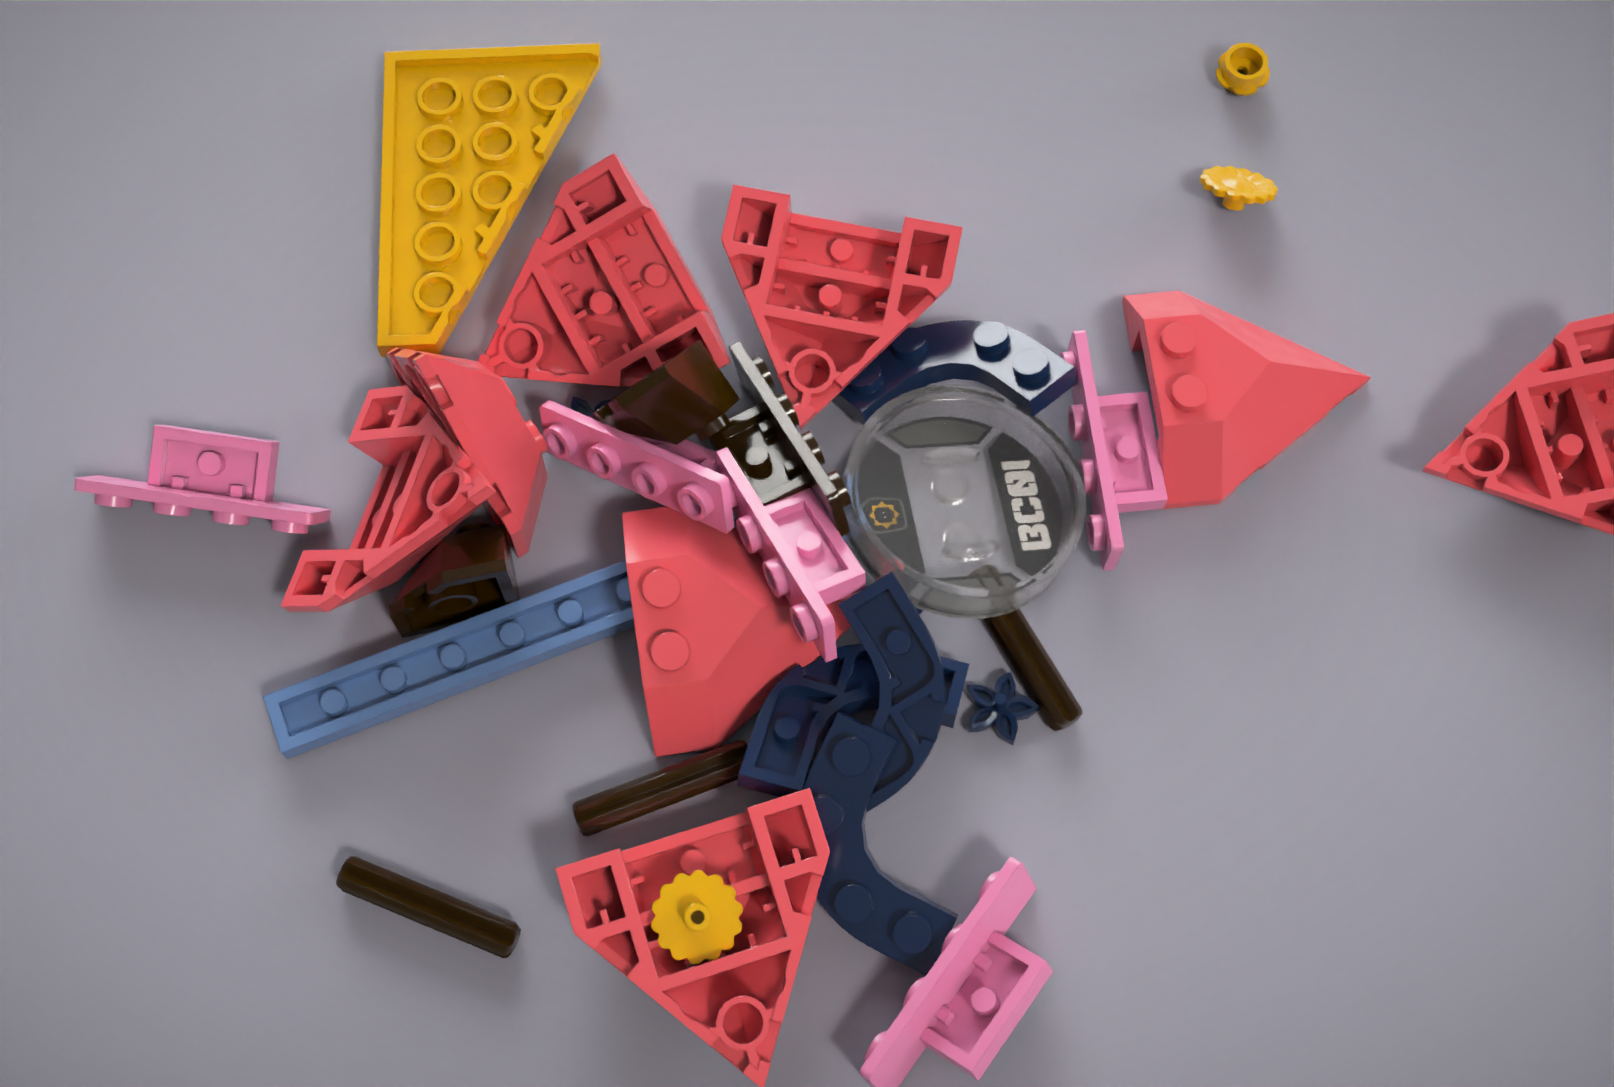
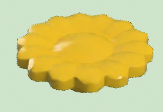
(1238, 186)
(696, 917)

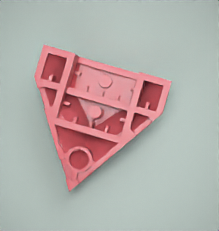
(830, 289)
(601, 291)
(1225, 392)
(489, 428)
(1548, 432)
(416, 502)
(705, 629)
(774, 864)

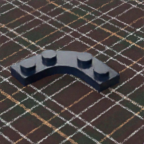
(964, 351)
(908, 675)
(806, 706)
(853, 886)

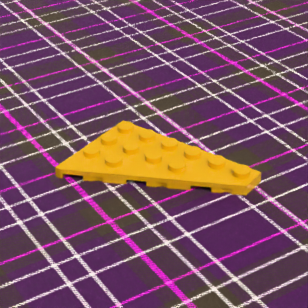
(457, 165)

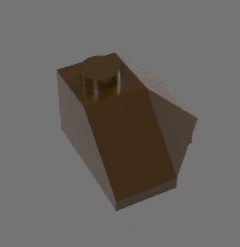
(674, 400)
(457, 581)

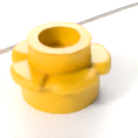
(1247, 59)

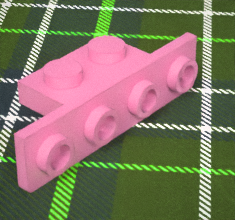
(1118, 451)
(209, 473)
(667, 473)
(800, 554)
(970, 993)

